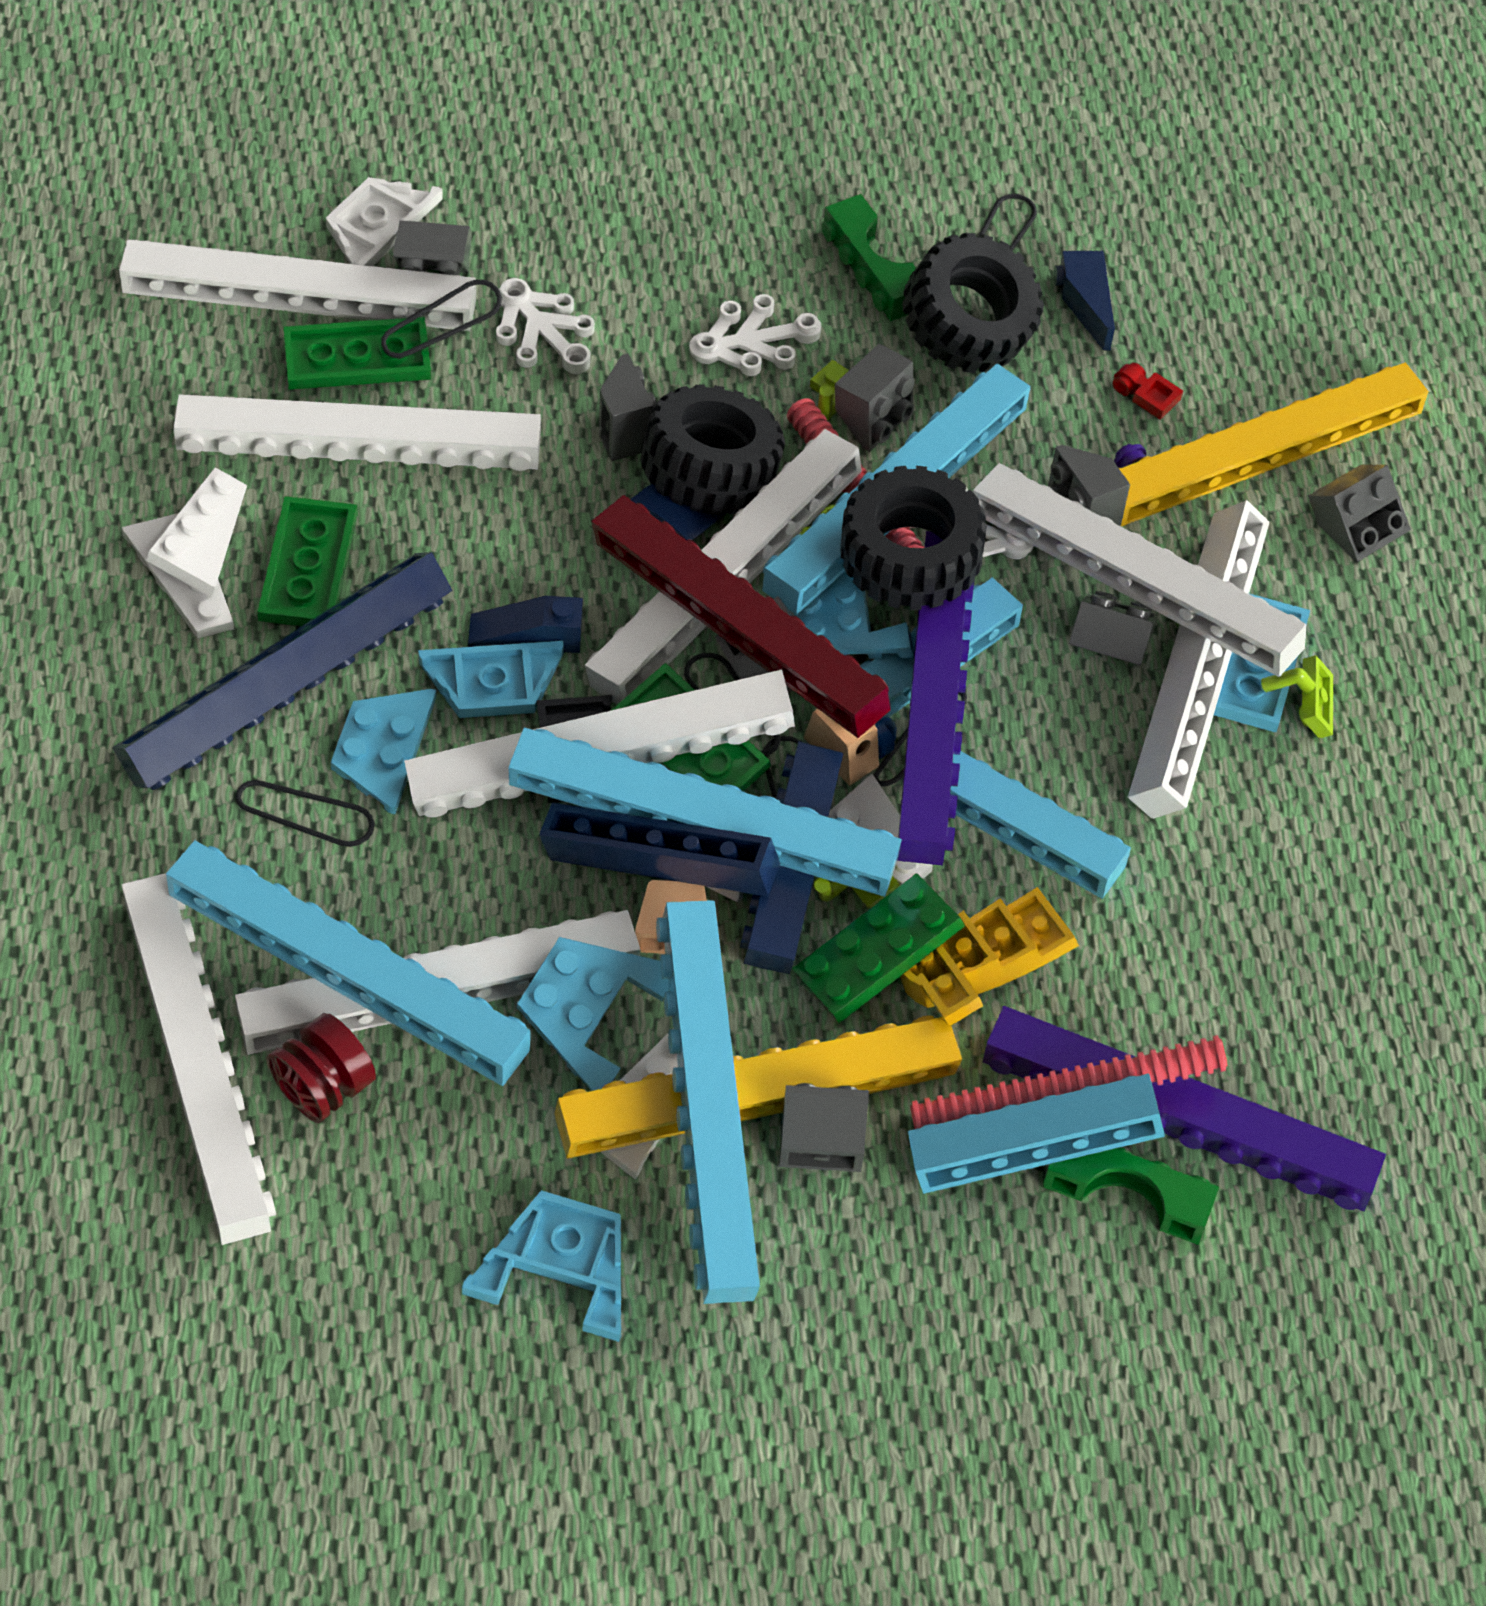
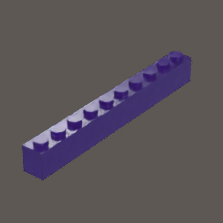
(931, 729)
(1204, 1115)

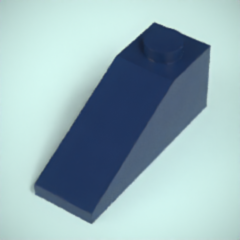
(1087, 292)
(530, 622)

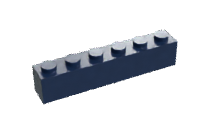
(660, 849)
(780, 917)

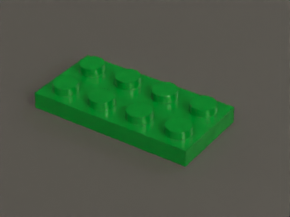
(353, 353)
(307, 560)
(723, 763)
(878, 947)

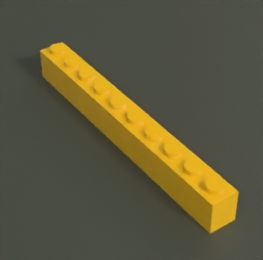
(1271, 440)
(868, 1061)

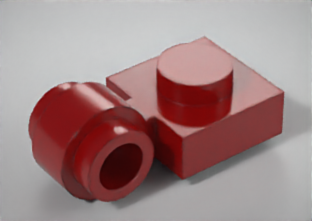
(1152, 394)

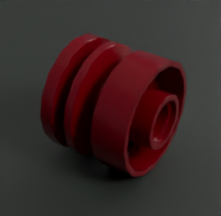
(321, 1067)

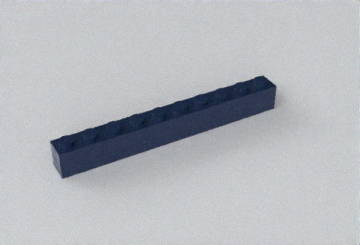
(282, 670)

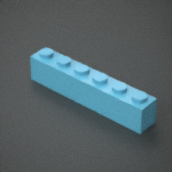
(993, 616)
(1038, 827)
(1035, 1133)

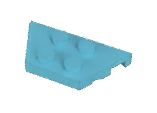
(493, 677)
(379, 739)

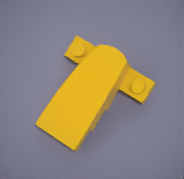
(988, 953)

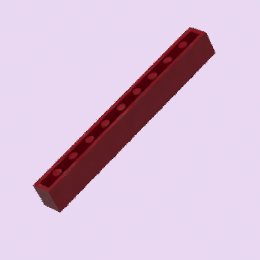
(742, 615)

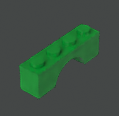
(852, 228)
(1178, 1199)

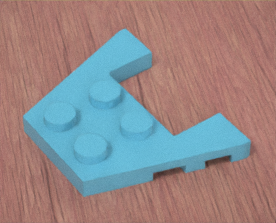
(843, 619)
(575, 993)
(565, 1244)

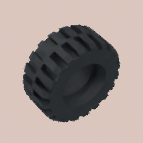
(995, 275)
(711, 448)
(913, 574)

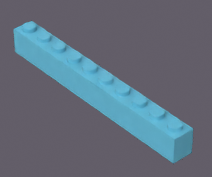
(943, 444)
(622, 785)
(349, 962)
(709, 1103)

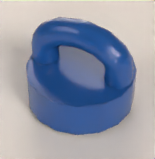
(886, 736)

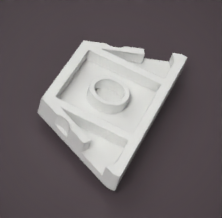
(370, 217)

